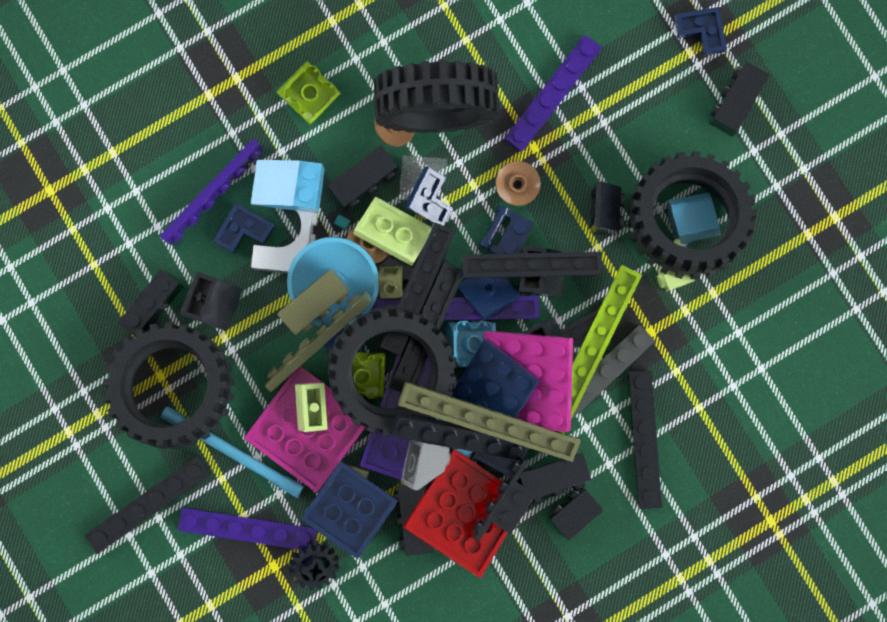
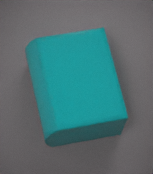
(342, 222)

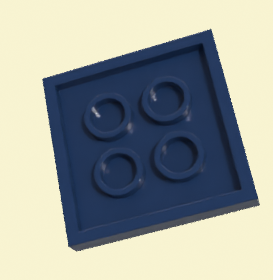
(496, 381)
(349, 509)

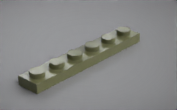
(323, 335)

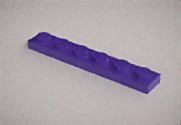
(553, 93)
(206, 198)
(245, 529)

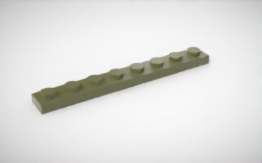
(488, 421)

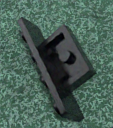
(508, 505)

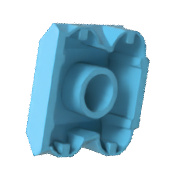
(693, 218)
(466, 339)

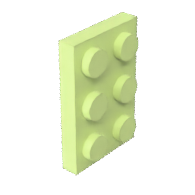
(393, 231)

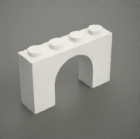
(280, 258)

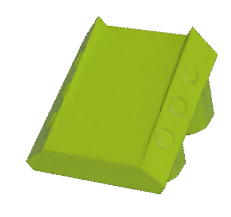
(308, 92)
(368, 374)

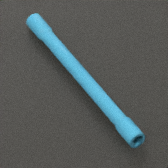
(284, 482)

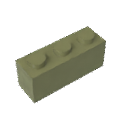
(314, 302)

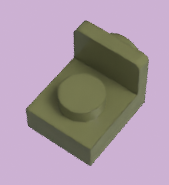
(390, 282)

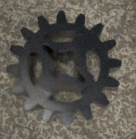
(312, 564)

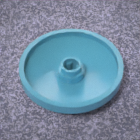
(346, 258)

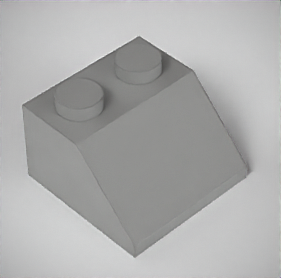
(423, 463)

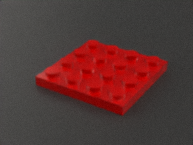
(451, 510)

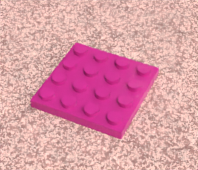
(551, 362)
(309, 454)

